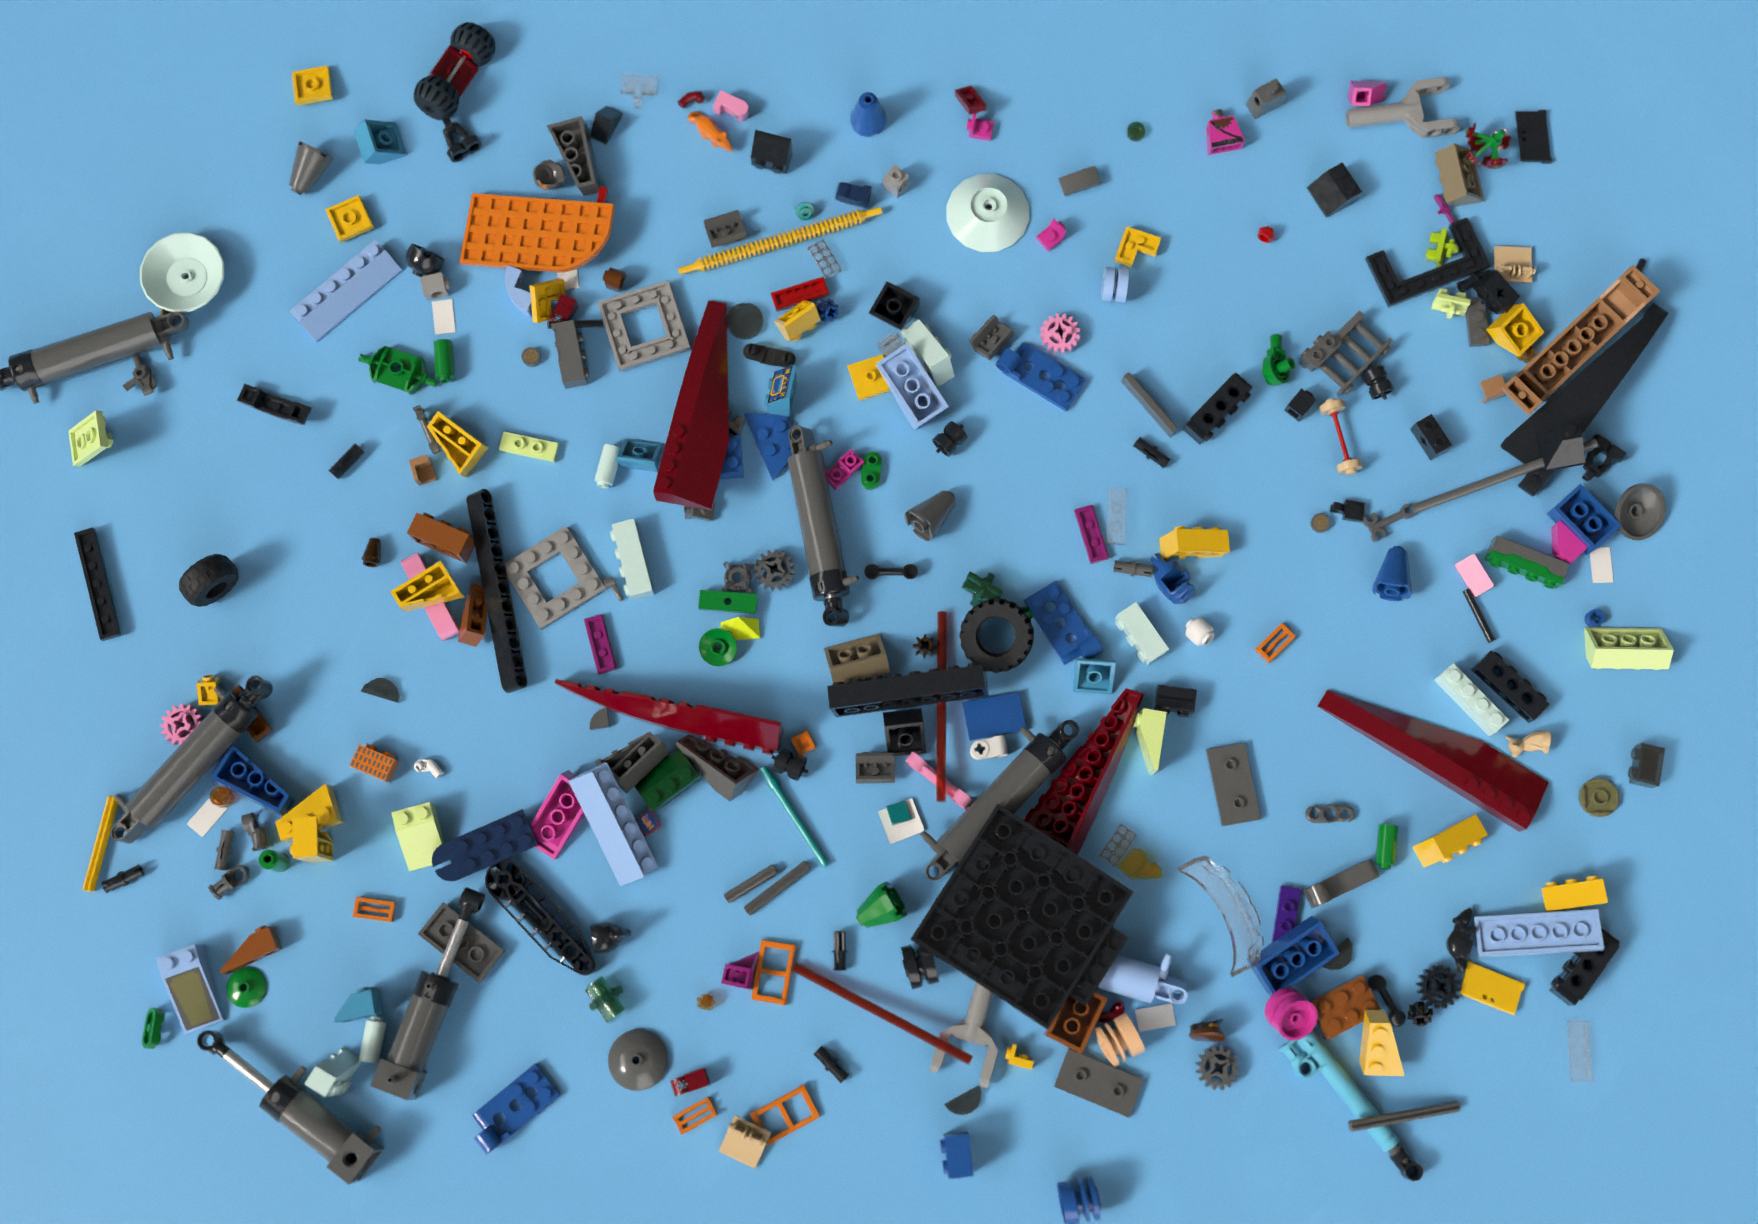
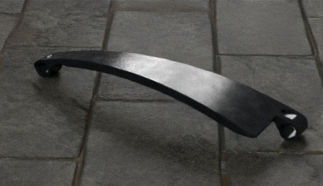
(1581, 396)

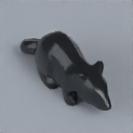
(1459, 940)

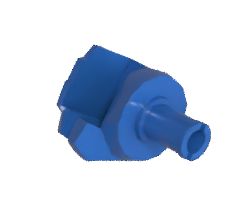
(1172, 580)

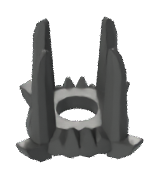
(744, 584)

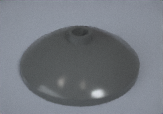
(1640, 511)
(652, 1062)

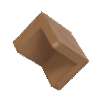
(1492, 388)
(422, 470)

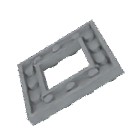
(657, 294)
(549, 612)

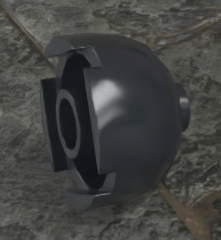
(423, 261)

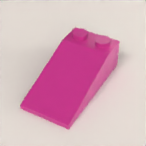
(557, 817)

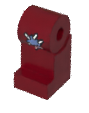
(564, 309)
(690, 1082)

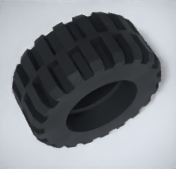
(997, 661)

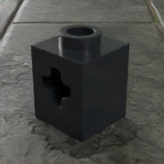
(1300, 404)

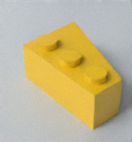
(1195, 542)

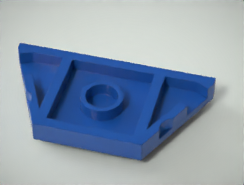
(772, 439)

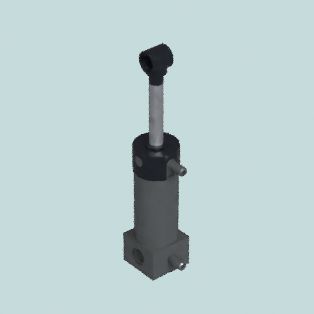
(433, 993)
(305, 1116)

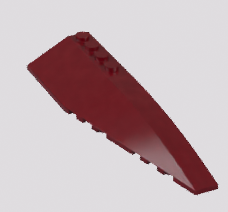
(700, 420)
(699, 721)
(1448, 757)
(1077, 794)

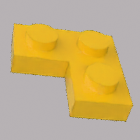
(1133, 241)
(541, 298)

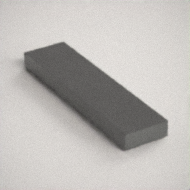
(1149, 404)

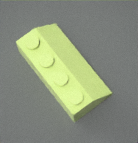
(1627, 648)

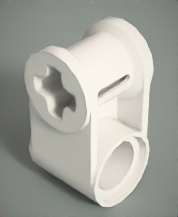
(993, 748)

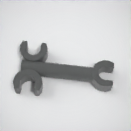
(424, 422)
(1376, 527)

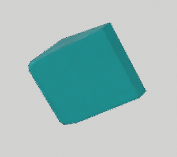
(898, 813)

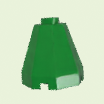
(881, 907)

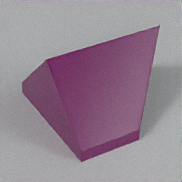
(741, 972)

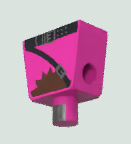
(1223, 134)

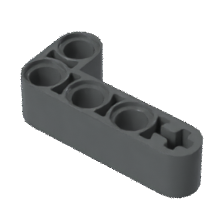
(1341, 883)

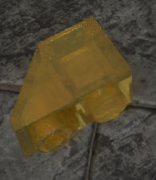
(1137, 867)

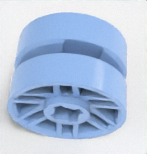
(1114, 285)

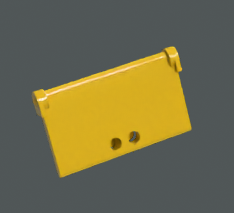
(1491, 984)

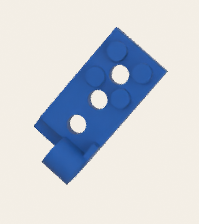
(1012, 364)
(1086, 643)
(495, 1134)

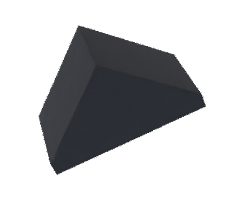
(605, 124)

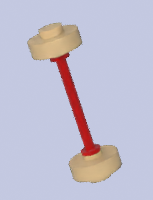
(1333, 407)

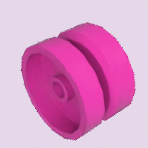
(1291, 1013)

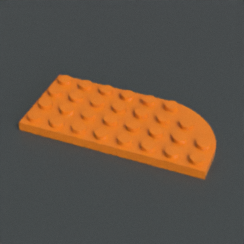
(534, 232)

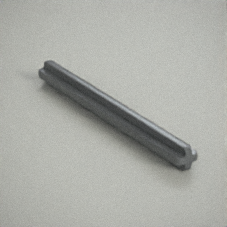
(1403, 1116)

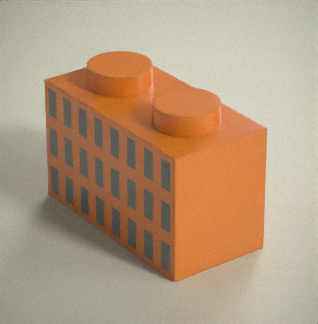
(374, 763)

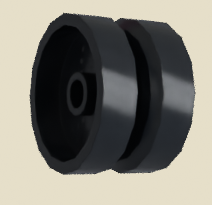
(918, 965)

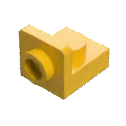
(206, 691)
(1021, 1061)

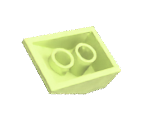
(1149, 732)
(418, 834)

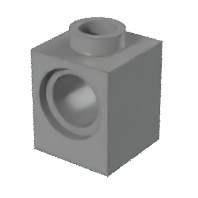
(895, 181)
(435, 286)

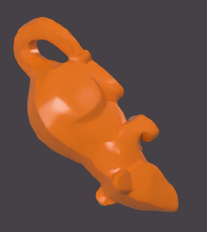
(709, 130)

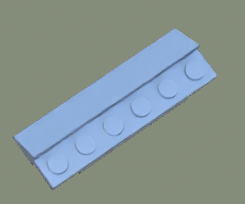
(345, 290)
(613, 824)

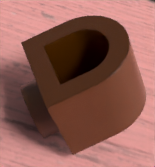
(614, 279)

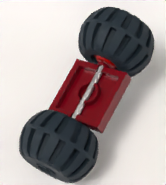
(440, 91)

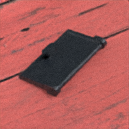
(1535, 140)

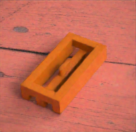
(1263, 654)
(391, 911)
(679, 1123)

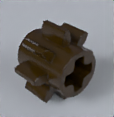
(924, 652)

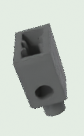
(1269, 96)

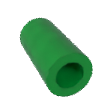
(444, 360)
(1386, 846)
(274, 860)

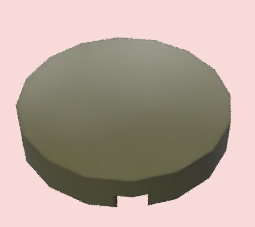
(1598, 797)

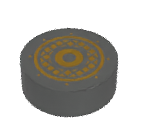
(531, 357)
(1320, 523)

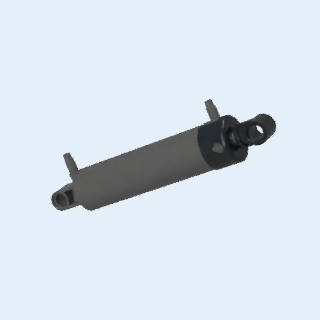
(90, 350)
(818, 525)
(190, 760)
(1009, 790)

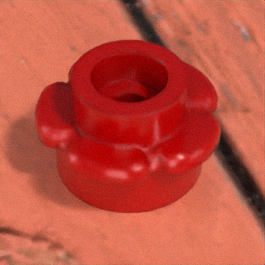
(1266, 234)

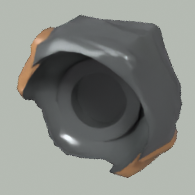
(549, 175)

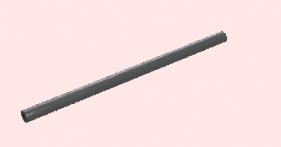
(1487, 482)

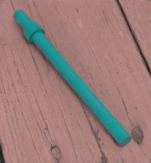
(773, 784)

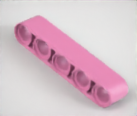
(439, 613)

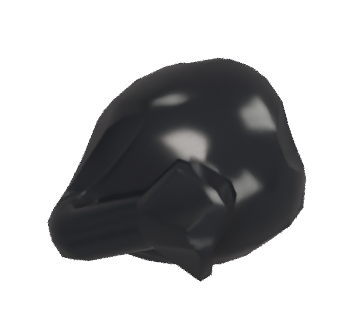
(607, 936)

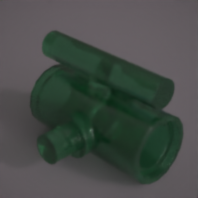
(981, 588)
(605, 999)

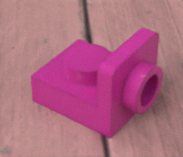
(980, 128)
(1052, 235)

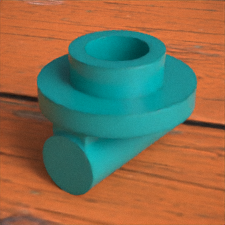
(804, 211)

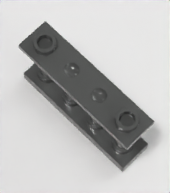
(1343, 335)

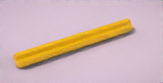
(100, 844)

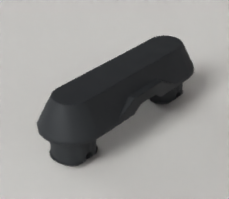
(769, 355)

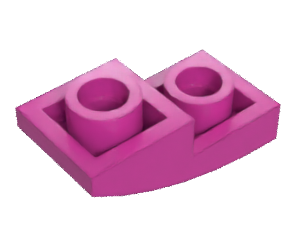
(844, 469)

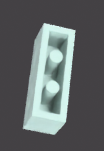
(1141, 634)

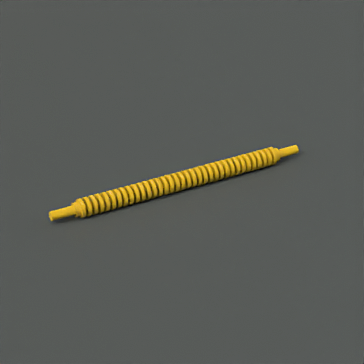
(859, 216)

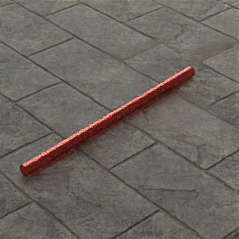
(941, 710)
(882, 1013)

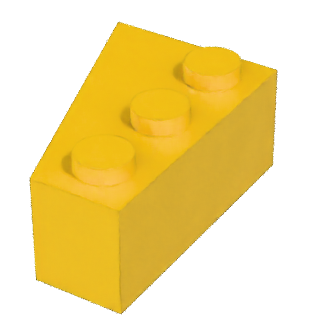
(458, 444)
(427, 589)
(320, 804)
(309, 841)
(1451, 841)
(1574, 894)
(1378, 1046)

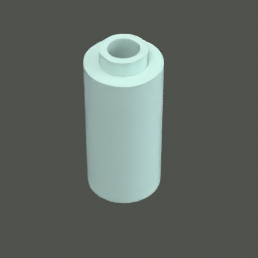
(607, 466)
(372, 1040)

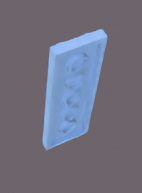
(1538, 933)

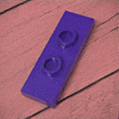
(1286, 911)

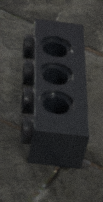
(1499, 685)

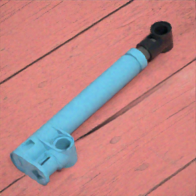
(1318, 1057)

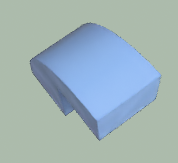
(519, 297)

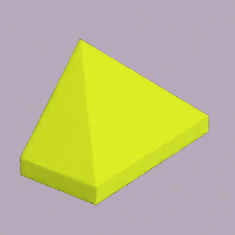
(742, 628)

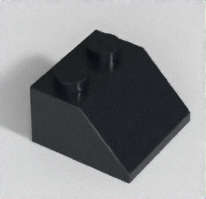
(771, 152)
(1334, 190)
(895, 306)
(904, 732)

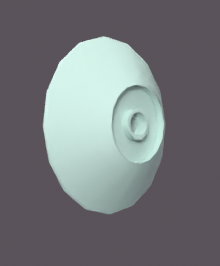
(984, 228)
(174, 258)

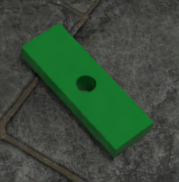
(716, 601)

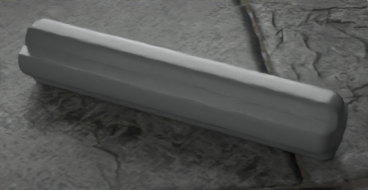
(750, 883)

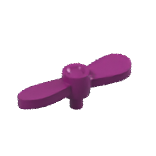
(1444, 209)

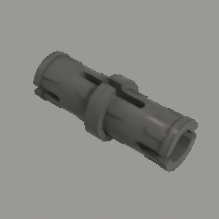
(1133, 568)
(224, 850)

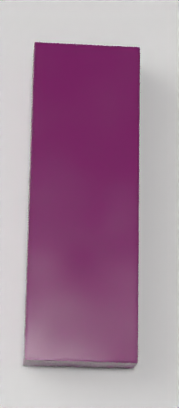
(1091, 534)
(600, 644)

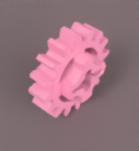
(1067, 332)
(185, 716)

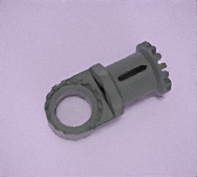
(257, 834)
(228, 882)

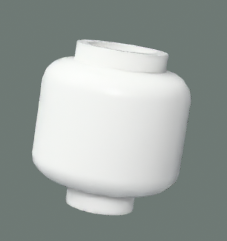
(1199, 631)

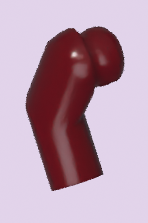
(691, 96)
(1116, 1010)

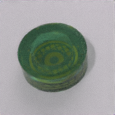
(1136, 131)

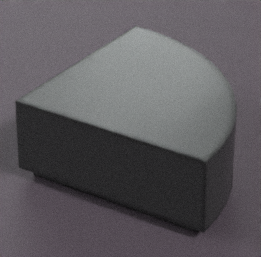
(600, 720)

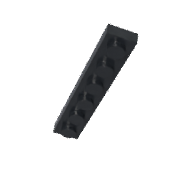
(97, 584)

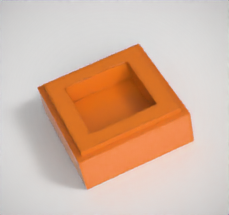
(803, 743)

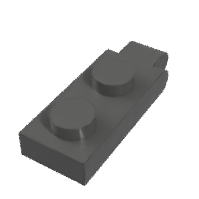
(1477, 323)

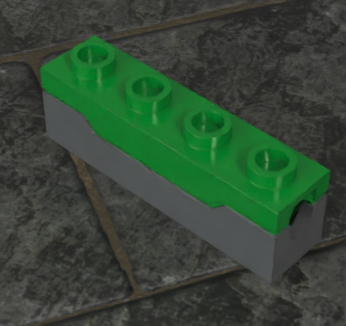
(1526, 562)

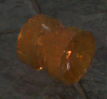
(218, 794)

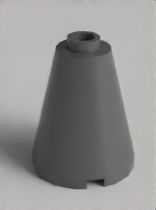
(307, 167)
(930, 514)

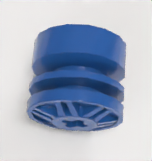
(1079, 1200)

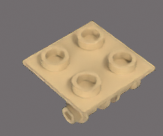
(1514, 263)
(744, 1141)

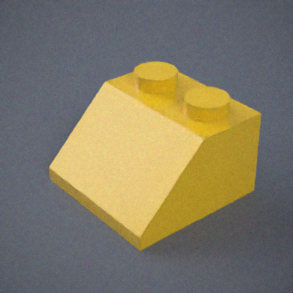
(797, 320)
(1515, 329)

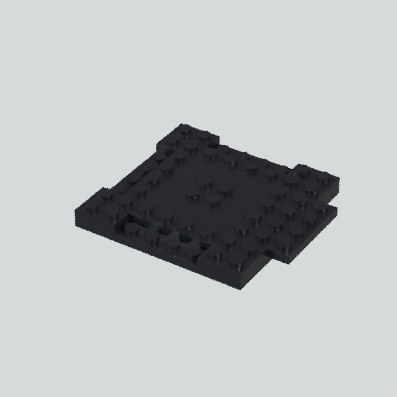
(1026, 919)

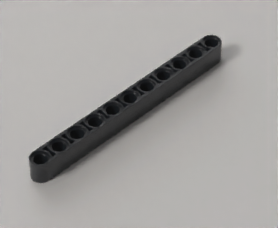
(496, 591)

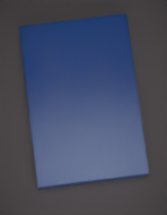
(994, 716)

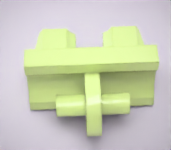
(1450, 304)

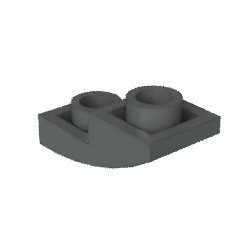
(1079, 180)

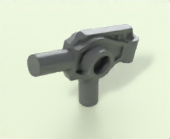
(143, 376)

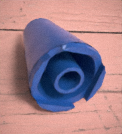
(868, 115)
(1394, 576)

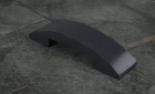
(273, 405)

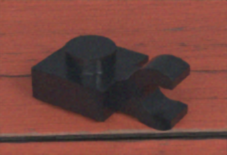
(1350, 509)

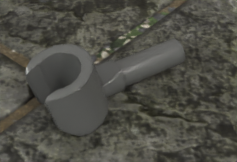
(610, 583)

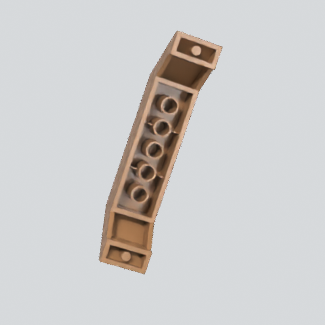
(1580, 340)

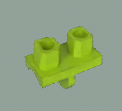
(1441, 239)

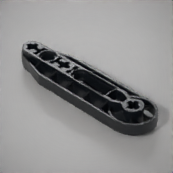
(548, 926)

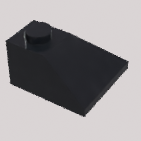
(1562, 446)

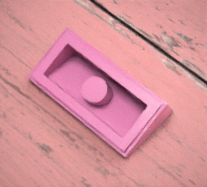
(1474, 575)

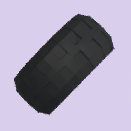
(208, 580)

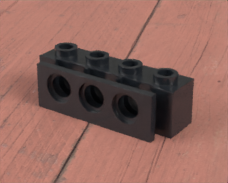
(1202, 431)
(1584, 977)

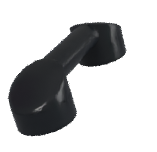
(909, 571)
(1378, 983)

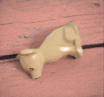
(1534, 741)

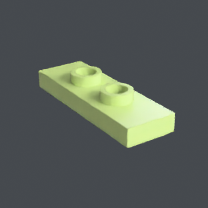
(528, 446)

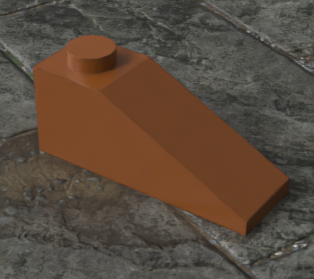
(474, 617)
(255, 947)

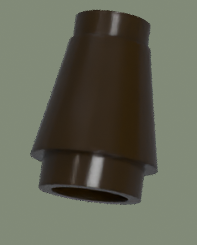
(372, 553)

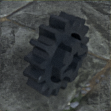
(1444, 992)

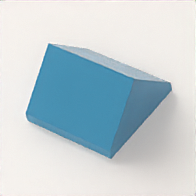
(640, 455)
(1093, 676)

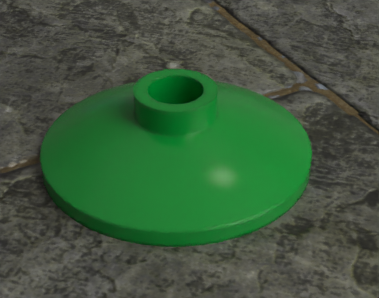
(711, 653)
(255, 990)

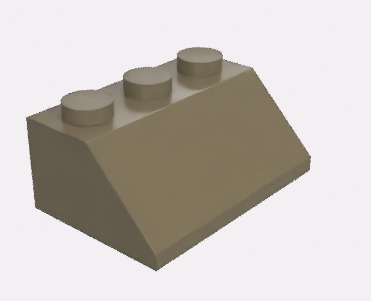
(1458, 176)
(857, 659)

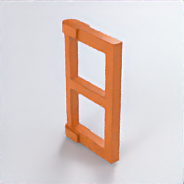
(792, 948)
(778, 1102)

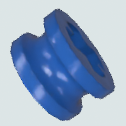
(1597, 613)

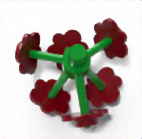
(1496, 141)

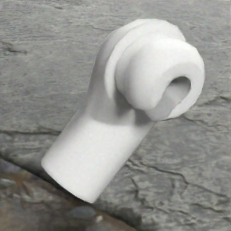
(426, 765)

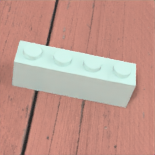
(632, 558)
(1471, 699)

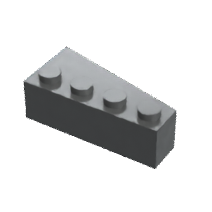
(576, 149)

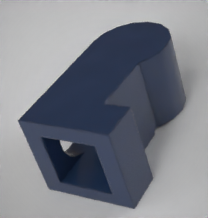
(853, 194)

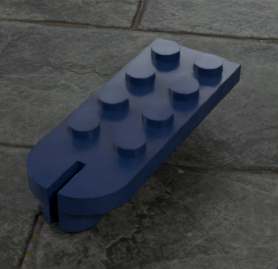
(484, 846)

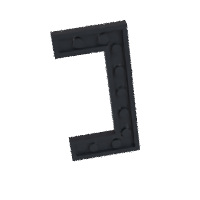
(1396, 292)

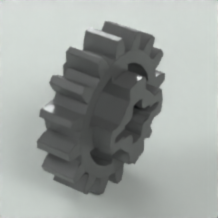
(781, 574)
(1223, 1076)

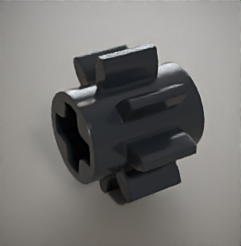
(1420, 1013)

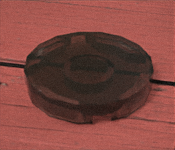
(744, 321)

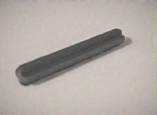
(777, 888)

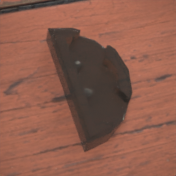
(382, 688)
(1343, 958)
(966, 1102)

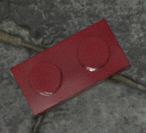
(970, 100)

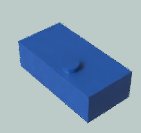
(1295, 956)

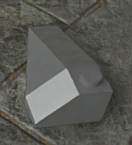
(723, 772)

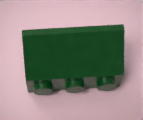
(667, 780)

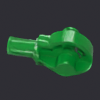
(1276, 363)

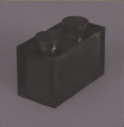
(1646, 765)

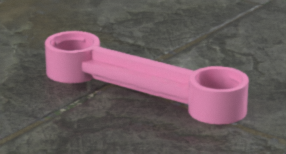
(953, 792)

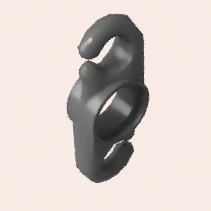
(1338, 809)

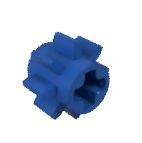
(827, 310)

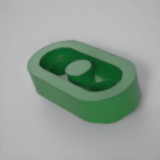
(872, 470)
(152, 1027)

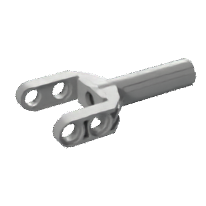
(1407, 110)
(972, 1030)

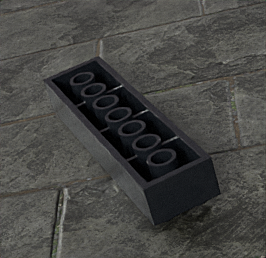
(908, 690)

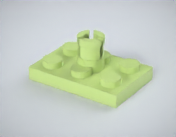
(89, 438)

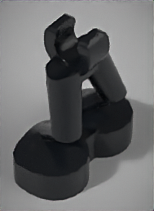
(468, 145)
(1611, 452)

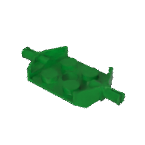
(408, 379)

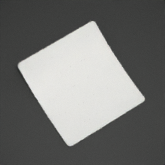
(902, 830)

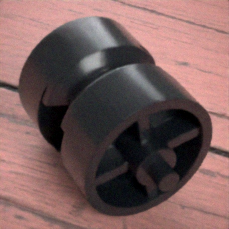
(1378, 384)
(952, 436)
(787, 763)

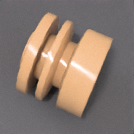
(1120, 1039)

